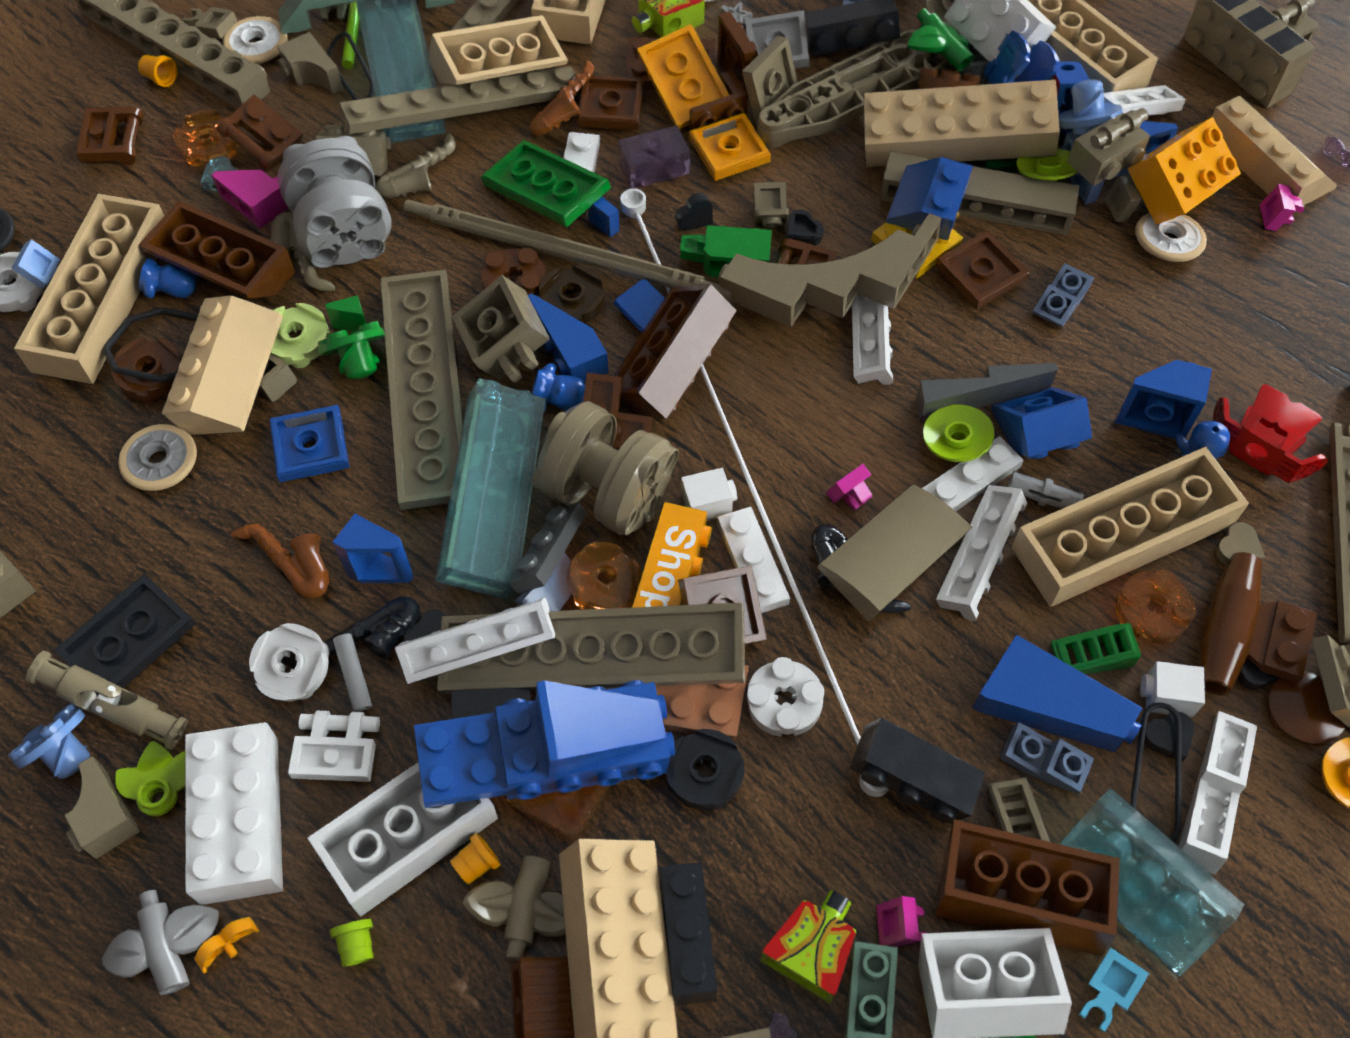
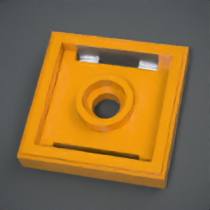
(736, 132)

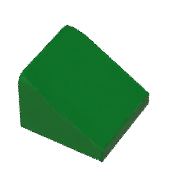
(346, 314)

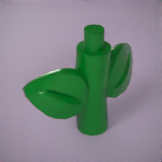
(940, 37)

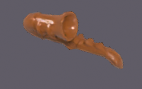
(563, 104)
(304, 569)

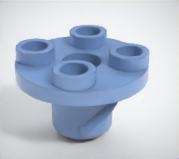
(1087, 108)
(54, 744)

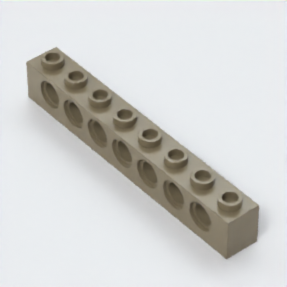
(196, 55)

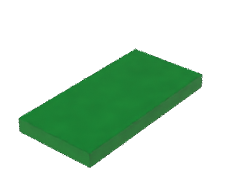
(545, 183)

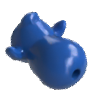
(166, 279)
(558, 390)
(1206, 434)

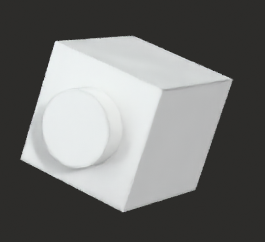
(709, 492)
(1175, 685)

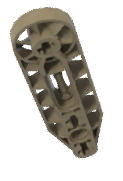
(837, 93)

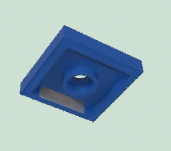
(288, 443)

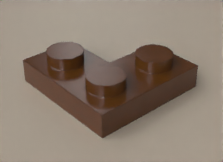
(606, 393)

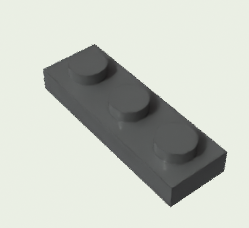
(547, 547)

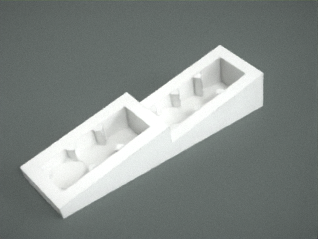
(1217, 792)

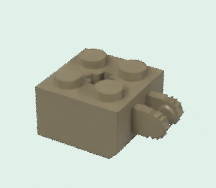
(501, 329)

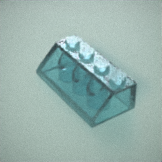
(1161, 889)

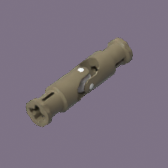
(132, 714)

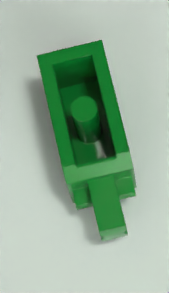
(722, 244)

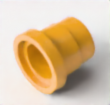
(159, 69)
(475, 859)

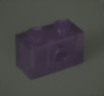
(654, 157)

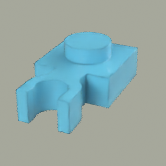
(1117, 983)

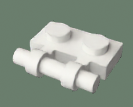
(334, 757)

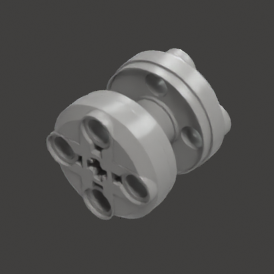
(334, 201)

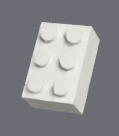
(988, 21)
(993, 984)

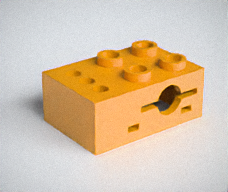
(1184, 171)

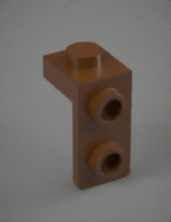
(721, 108)

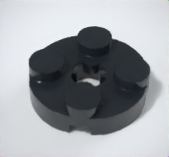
(725, 761)

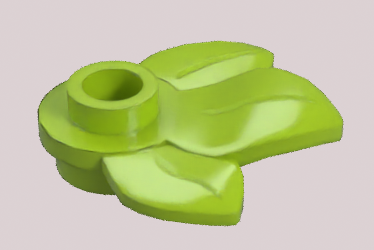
(154, 774)

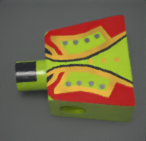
(668, 15)
(813, 946)

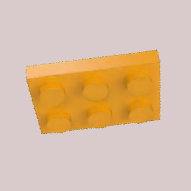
(681, 73)

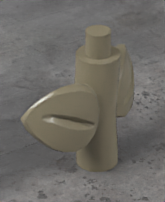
(520, 906)

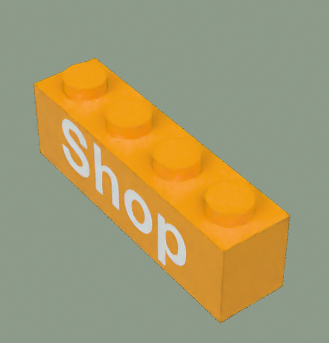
(673, 555)

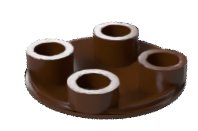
(1303, 710)

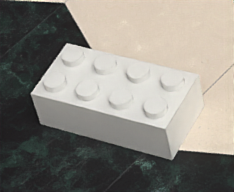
(233, 814)
(394, 839)

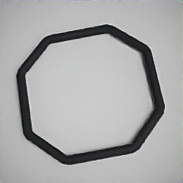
(133, 373)

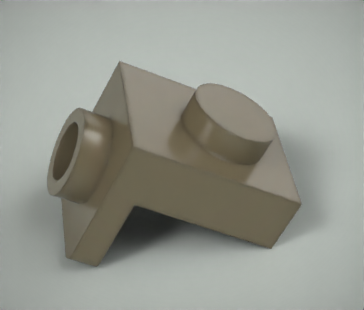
(770, 204)

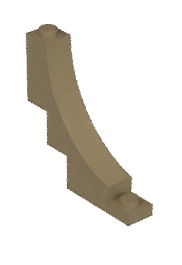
(875, 273)

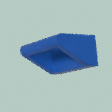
(360, 553)

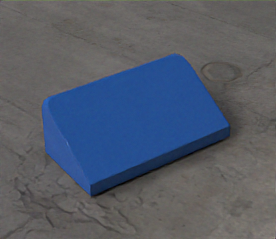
(639, 303)

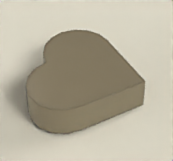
(1239, 538)

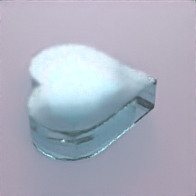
(217, 163)

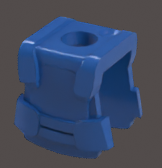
(1017, 58)

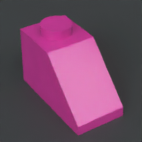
(251, 194)

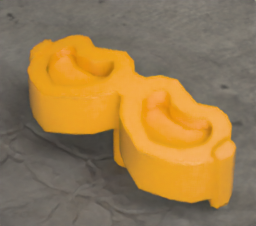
(223, 941)

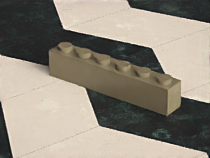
(1001, 196)

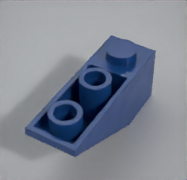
(571, 342)

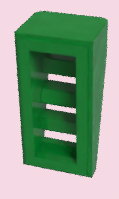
(1108, 636)

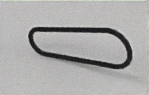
(343, 82)
(1175, 836)

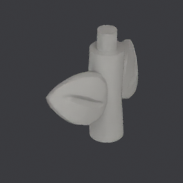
(160, 942)

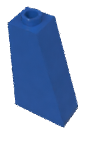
(1057, 699)

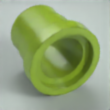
(353, 942)

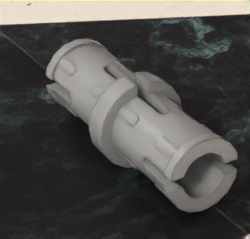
(1044, 491)

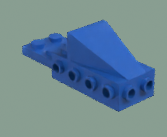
(546, 745)

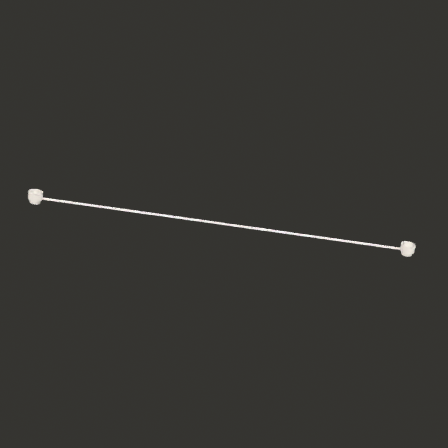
(633, 206)

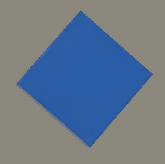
(604, 217)

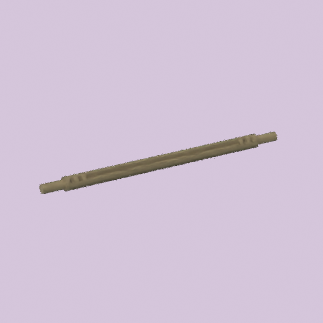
(559, 247)

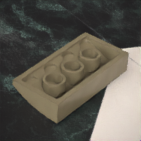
(893, 550)

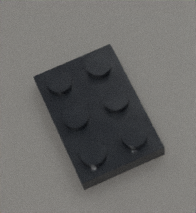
(127, 633)

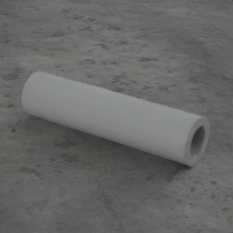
(352, 672)

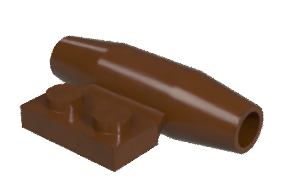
(1241, 627)

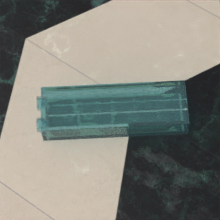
(398, 57)
(491, 489)

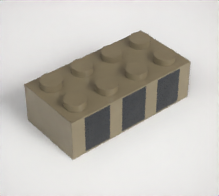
(1250, 46)

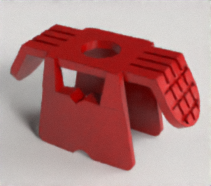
(1271, 434)

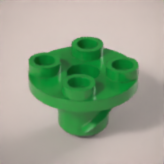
(354, 350)

